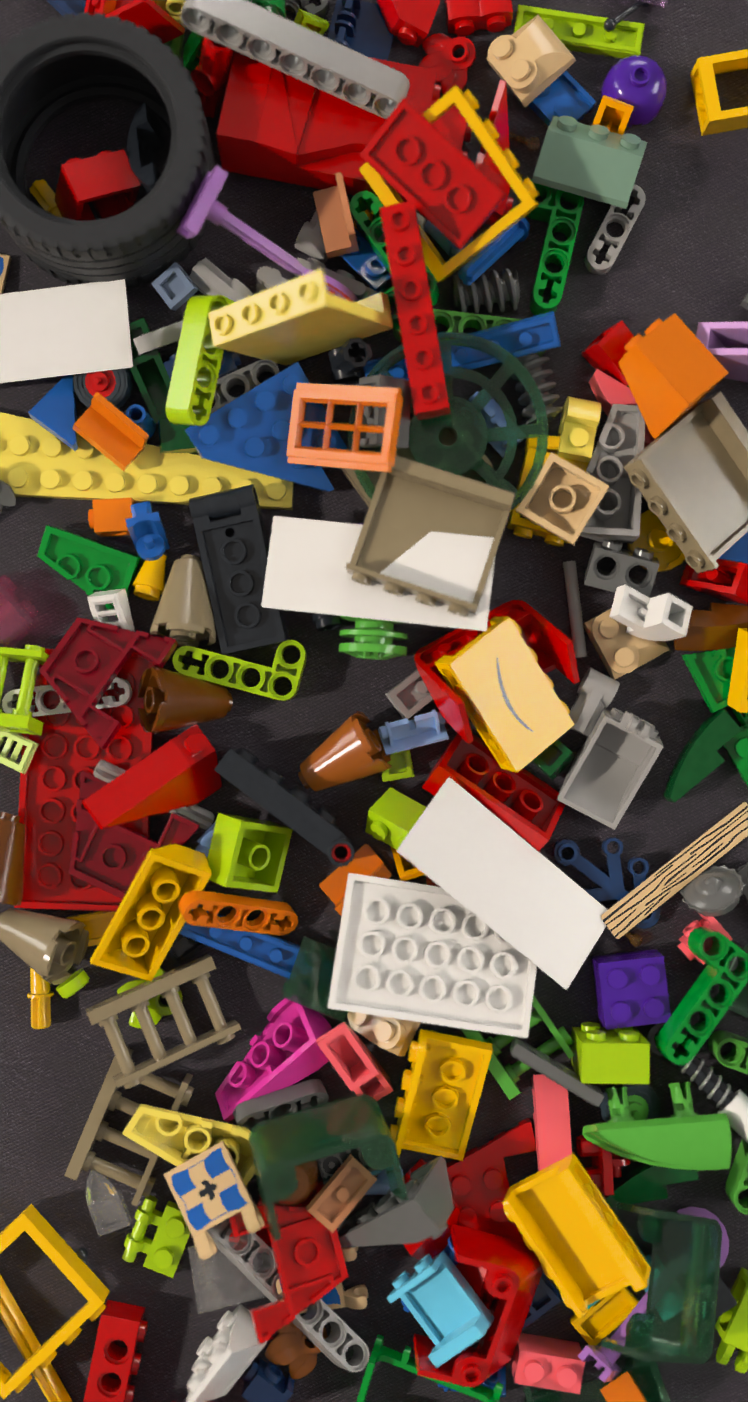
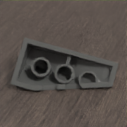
(404, 1221)

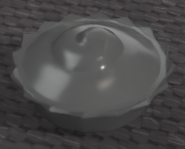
(714, 891)

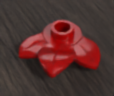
(440, 57)

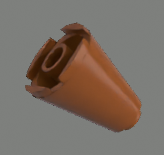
(345, 756)

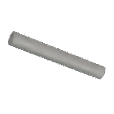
(574, 608)

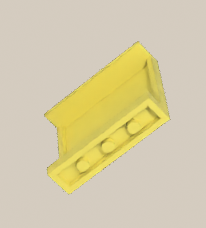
(297, 321)

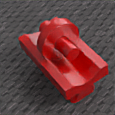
(604, 1165)

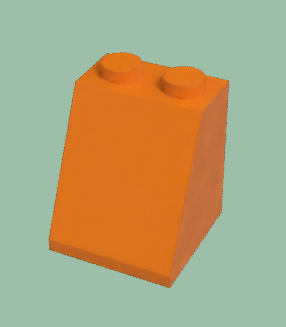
(668, 372)

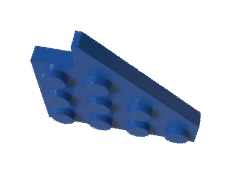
(255, 431)

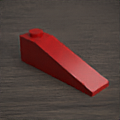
(484, 161)
(165, 780)

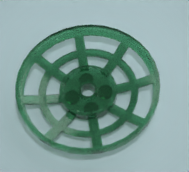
(468, 420)

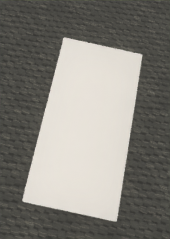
(64, 331)
(310, 574)
(505, 882)

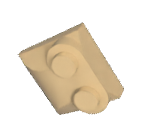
(529, 59)
(562, 499)
(619, 650)
(385, 1032)

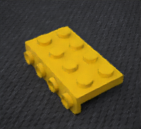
(440, 1094)

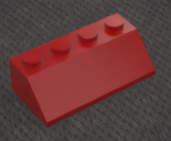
(515, 798)

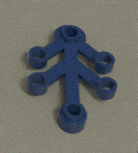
(612, 886)

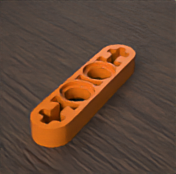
(236, 919)

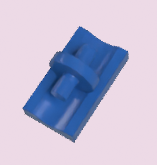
(147, 532)

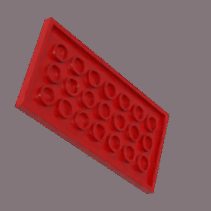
(53, 786)

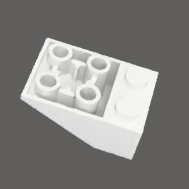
(224, 1356)

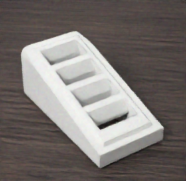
(121, 608)

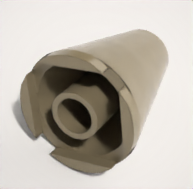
(185, 605)
(44, 942)

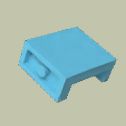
(442, 1305)

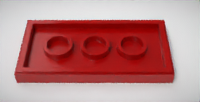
(433, 174)

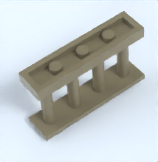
(137, 1000)
(98, 1129)

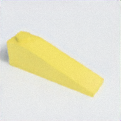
(183, 1136)

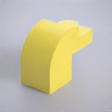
(578, 428)

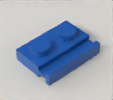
(563, 98)

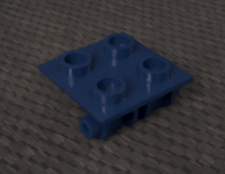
(361, 28)

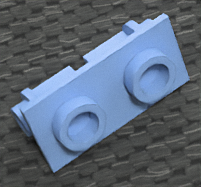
(406, 734)

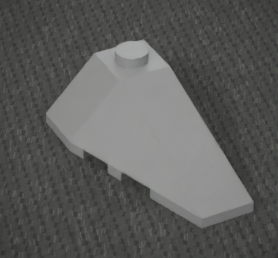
(620, 508)

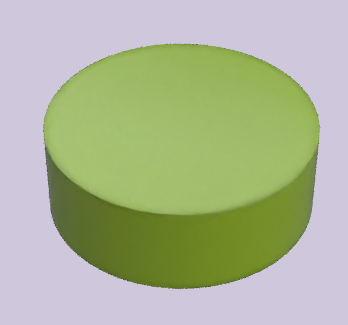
(73, 984)

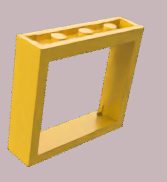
(504, 160)
(79, 1275)

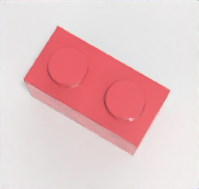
(547, 1363)

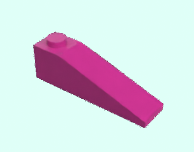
(277, 1057)

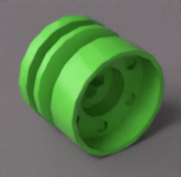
(373, 639)

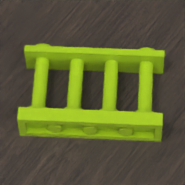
(21, 718)

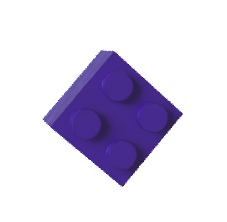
(631, 989)

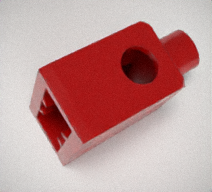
(608, 350)

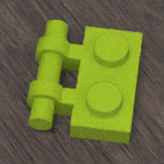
(169, 1240)

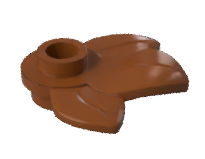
(293, 1349)

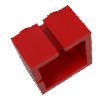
(99, 179)

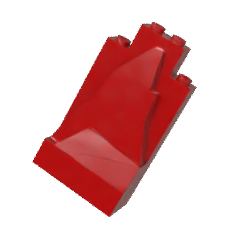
(304, 135)

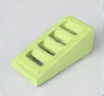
(21, 740)

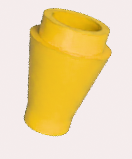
(151, 579)

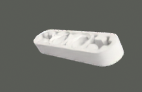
(109, 701)

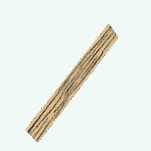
(677, 872)

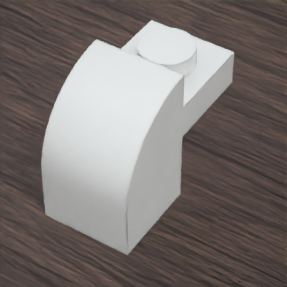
(651, 618)

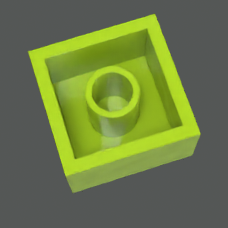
(248, 853)
(610, 1055)

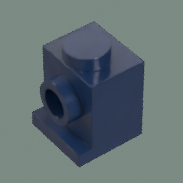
(266, 1383)

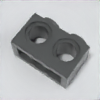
(619, 574)

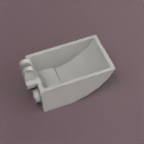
(611, 766)

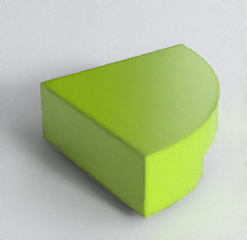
(311, 22)
(400, 768)

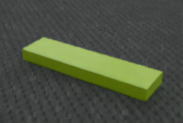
(587, 32)

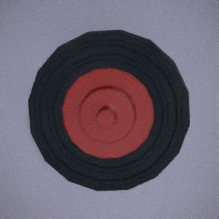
(111, 384)

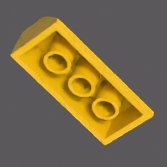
(150, 912)

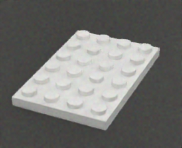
(427, 960)

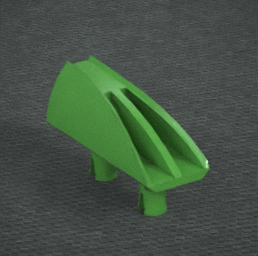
(676, 1142)

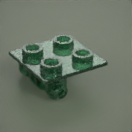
(312, 977)

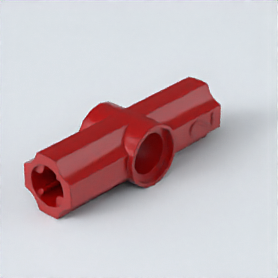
(212, 75)

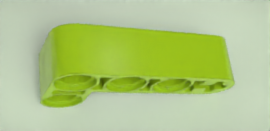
(195, 364)
(239, 667)

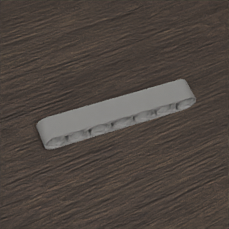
(298, 53)
(317, 1315)

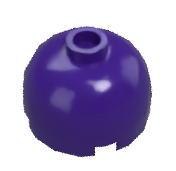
(638, 83)

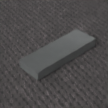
(555, 1071)

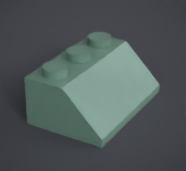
(589, 161)

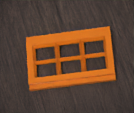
(344, 395)

